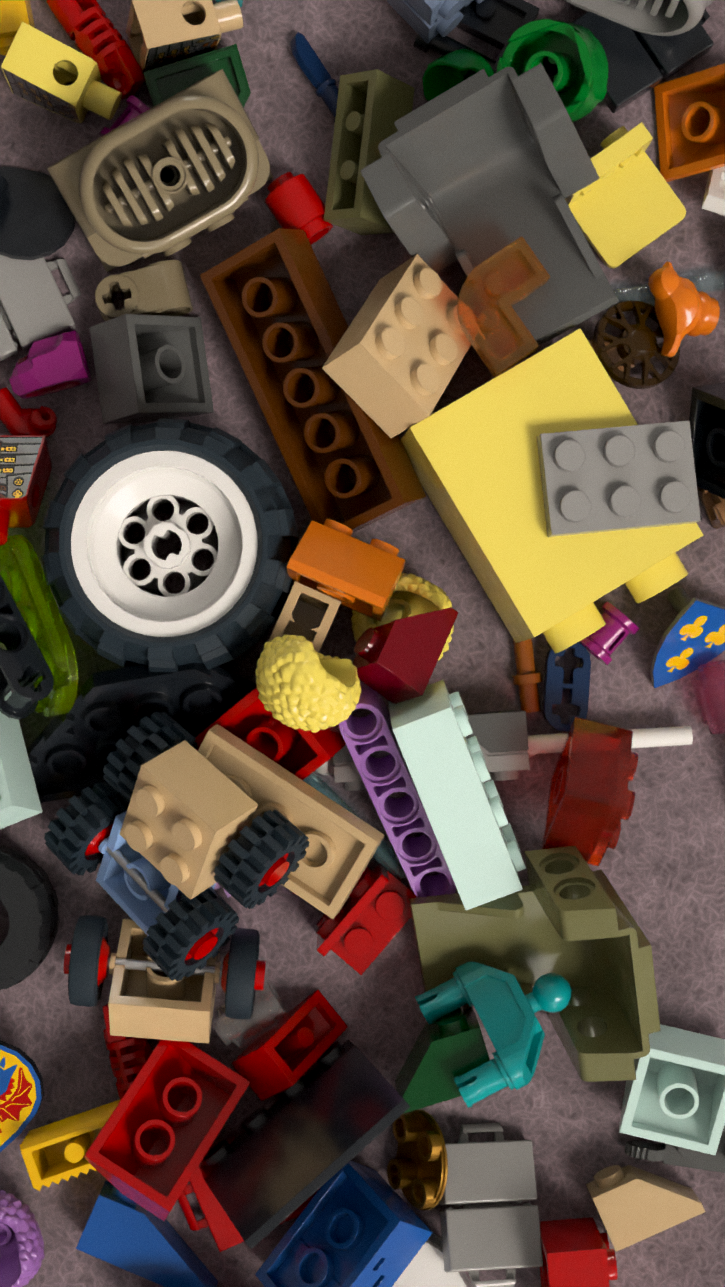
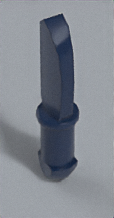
(315, 71)

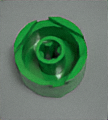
(578, 56)

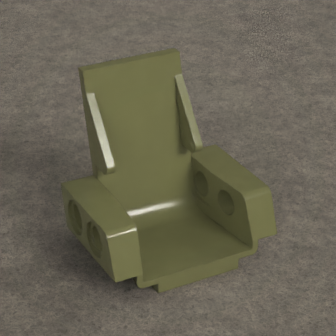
(562, 925)

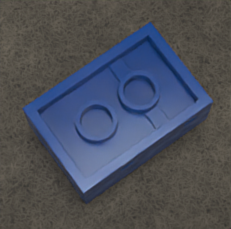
(347, 1236)

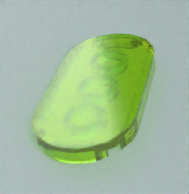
(36, 603)

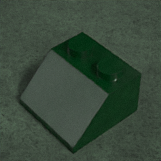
(441, 1053)

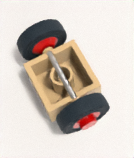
(144, 998)

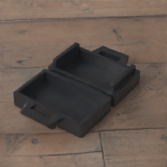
(640, 59)

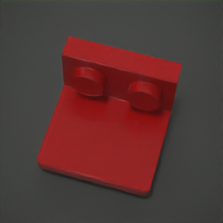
(367, 920)

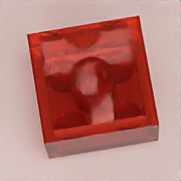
(590, 789)

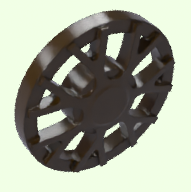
(633, 345)

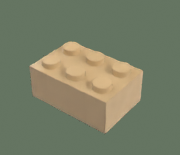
(401, 347)

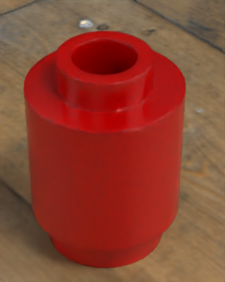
(297, 206)

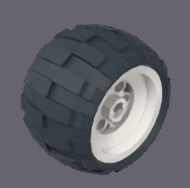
(121, 485)

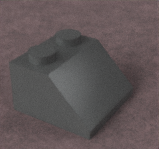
(151, 368)

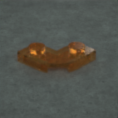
(487, 304)

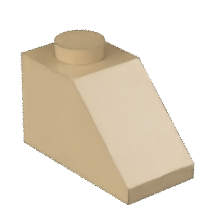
(640, 1203)

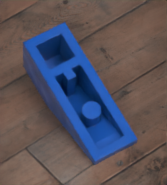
(141, 1243)

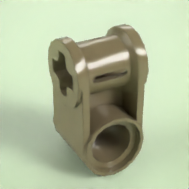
(147, 291)

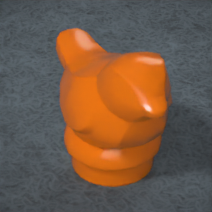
(681, 308)

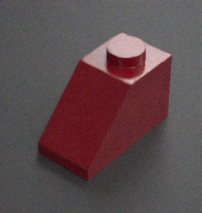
(403, 653)

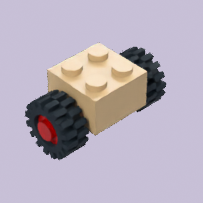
(196, 819)

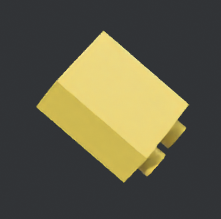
(487, 486)

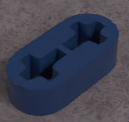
(554, 686)

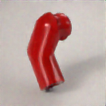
(25, 420)

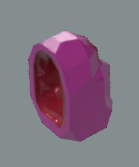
(51, 367)

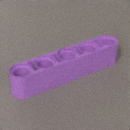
(397, 815)

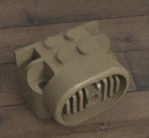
(117, 182)

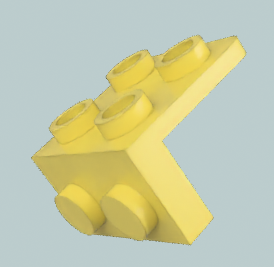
(628, 202)

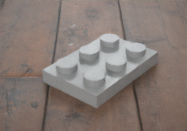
(618, 478)

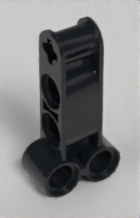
(21, 662)

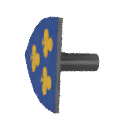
(690, 640)

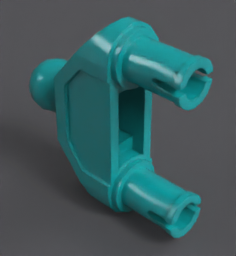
(507, 1019)

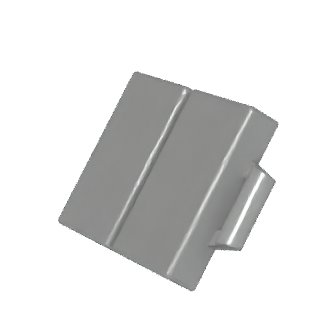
(33, 302)
(488, 1229)

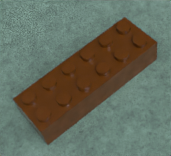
(283, 332)

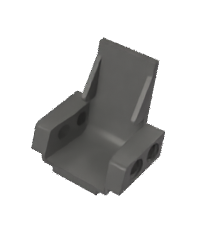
(486, 170)

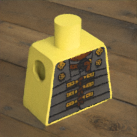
(42, 66)

